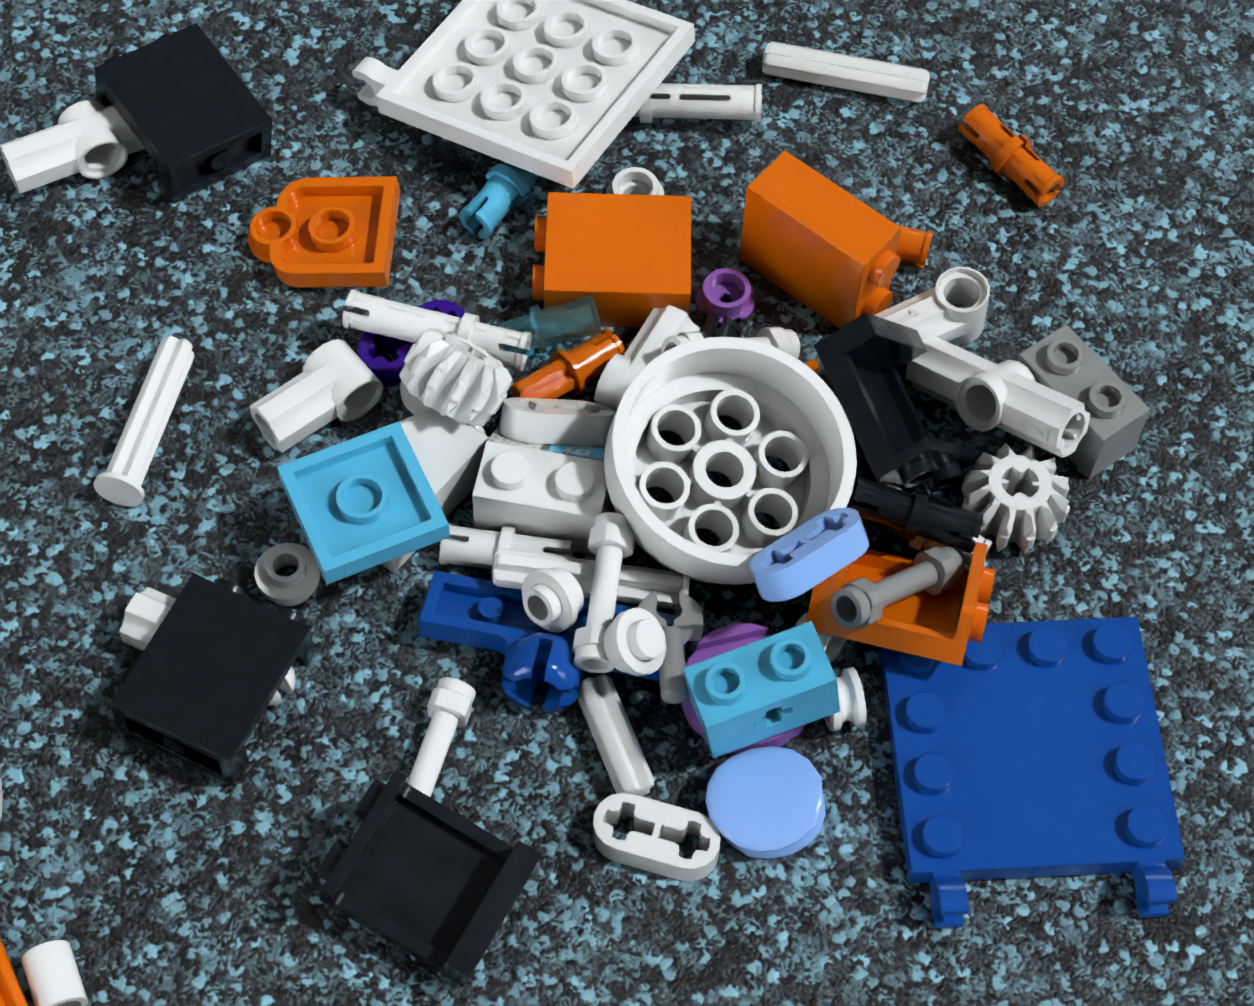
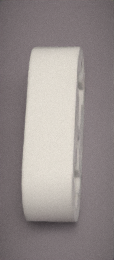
(555, 421)
(663, 825)

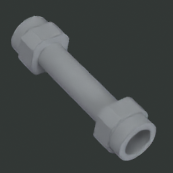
(863, 602)

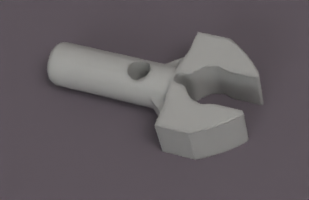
(686, 627)

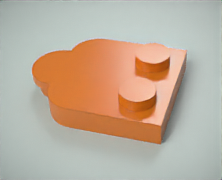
(330, 232)

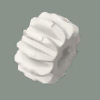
(455, 377)
(1017, 497)

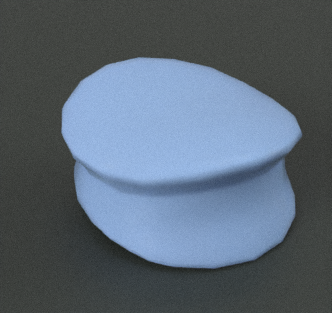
(767, 802)

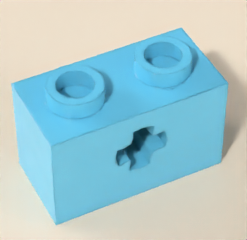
(762, 689)

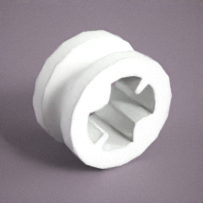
(851, 701)

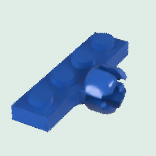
(494, 619)

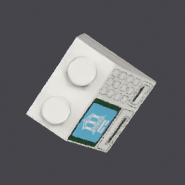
(540, 489)

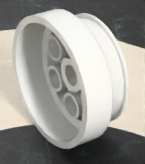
(781, 413)

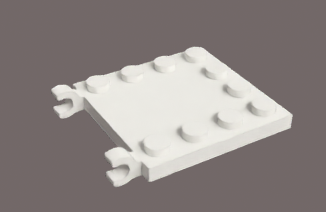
(532, 78)

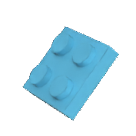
(363, 502)

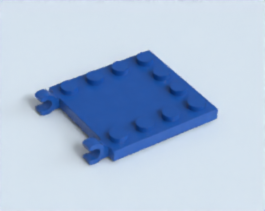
(1032, 762)

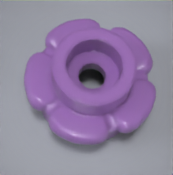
(730, 285)

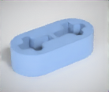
(809, 554)

